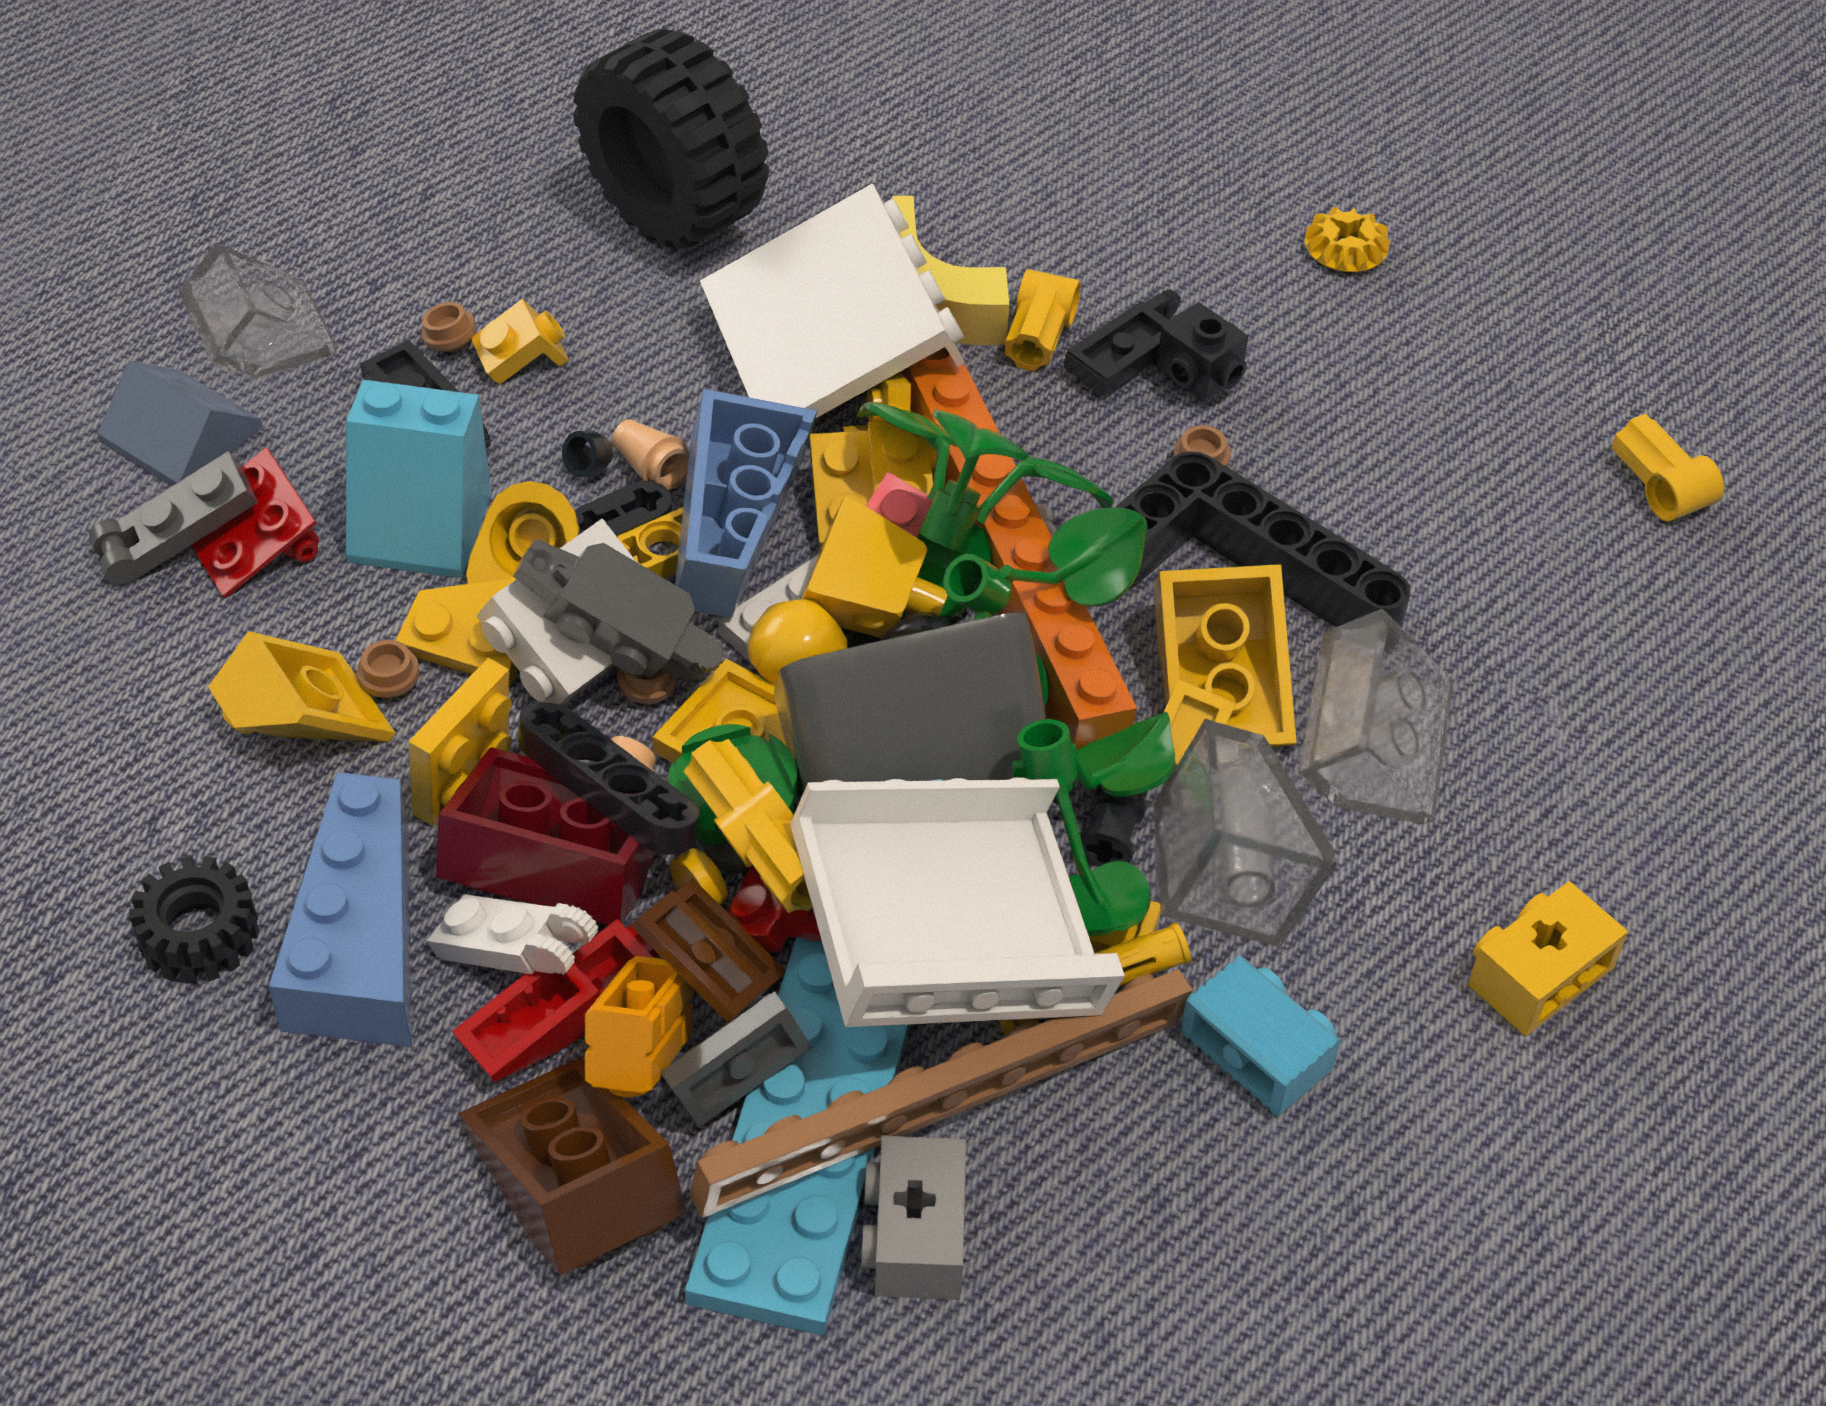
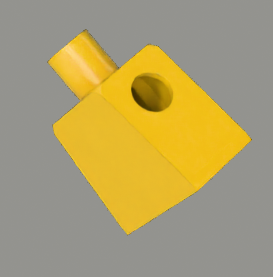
(870, 572)

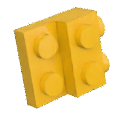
(859, 461)

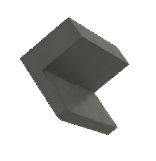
(736, 1059)

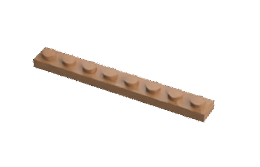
(923, 1097)

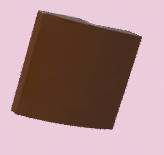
(709, 949)

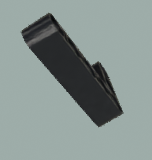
(1254, 528)

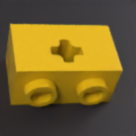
(1546, 957)

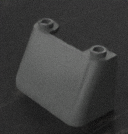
(914, 705)

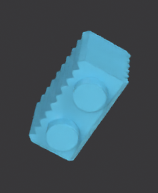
(1260, 1034)

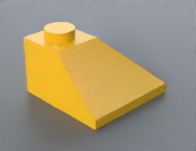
(295, 693)

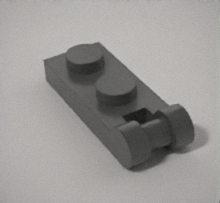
(172, 520)

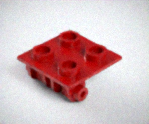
(262, 532)

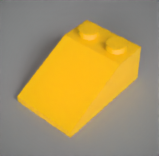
(1230, 639)

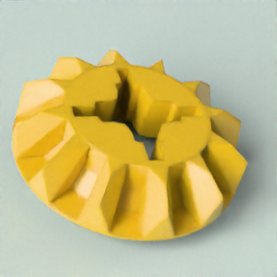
(1349, 253)

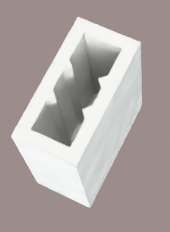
(548, 662)

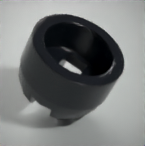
(581, 459)

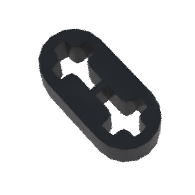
(626, 507)

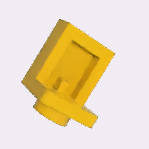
(518, 339)

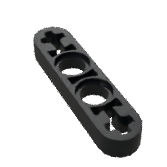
(654, 816)

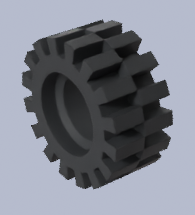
(198, 949)

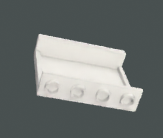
(831, 306)
(947, 902)

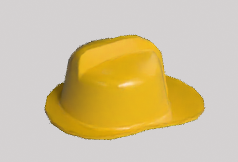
(513, 523)

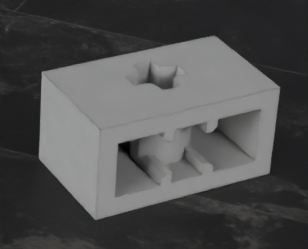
(912, 1253)

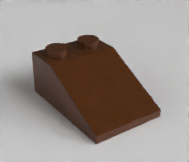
(575, 1165)

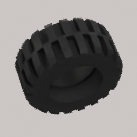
(671, 138)

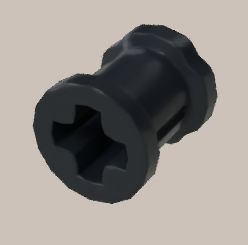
(1111, 827)

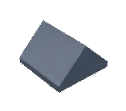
(172, 422)

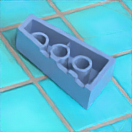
(735, 486)
(350, 928)

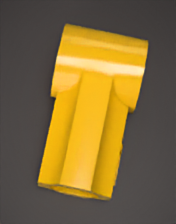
(1042, 311)
(1671, 477)

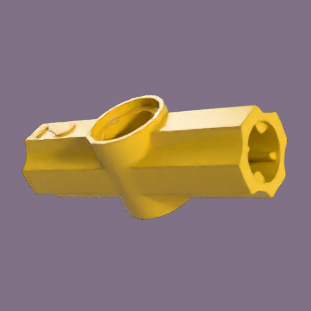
(751, 819)

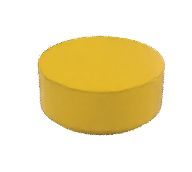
(702, 869)

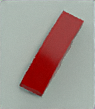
(547, 1009)

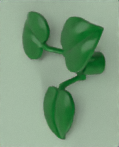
(956, 506)
(1094, 554)
(1123, 765)

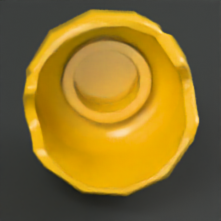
(791, 633)

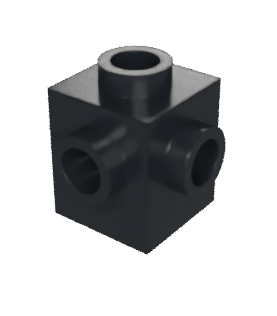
(1202, 352)

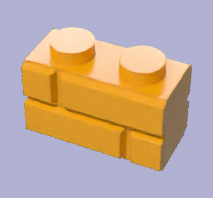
(637, 1027)

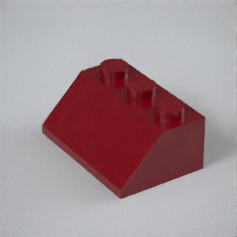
(537, 841)

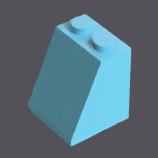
(414, 478)

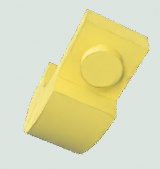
(972, 294)

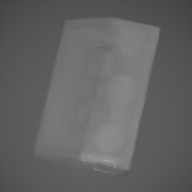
(1377, 721)

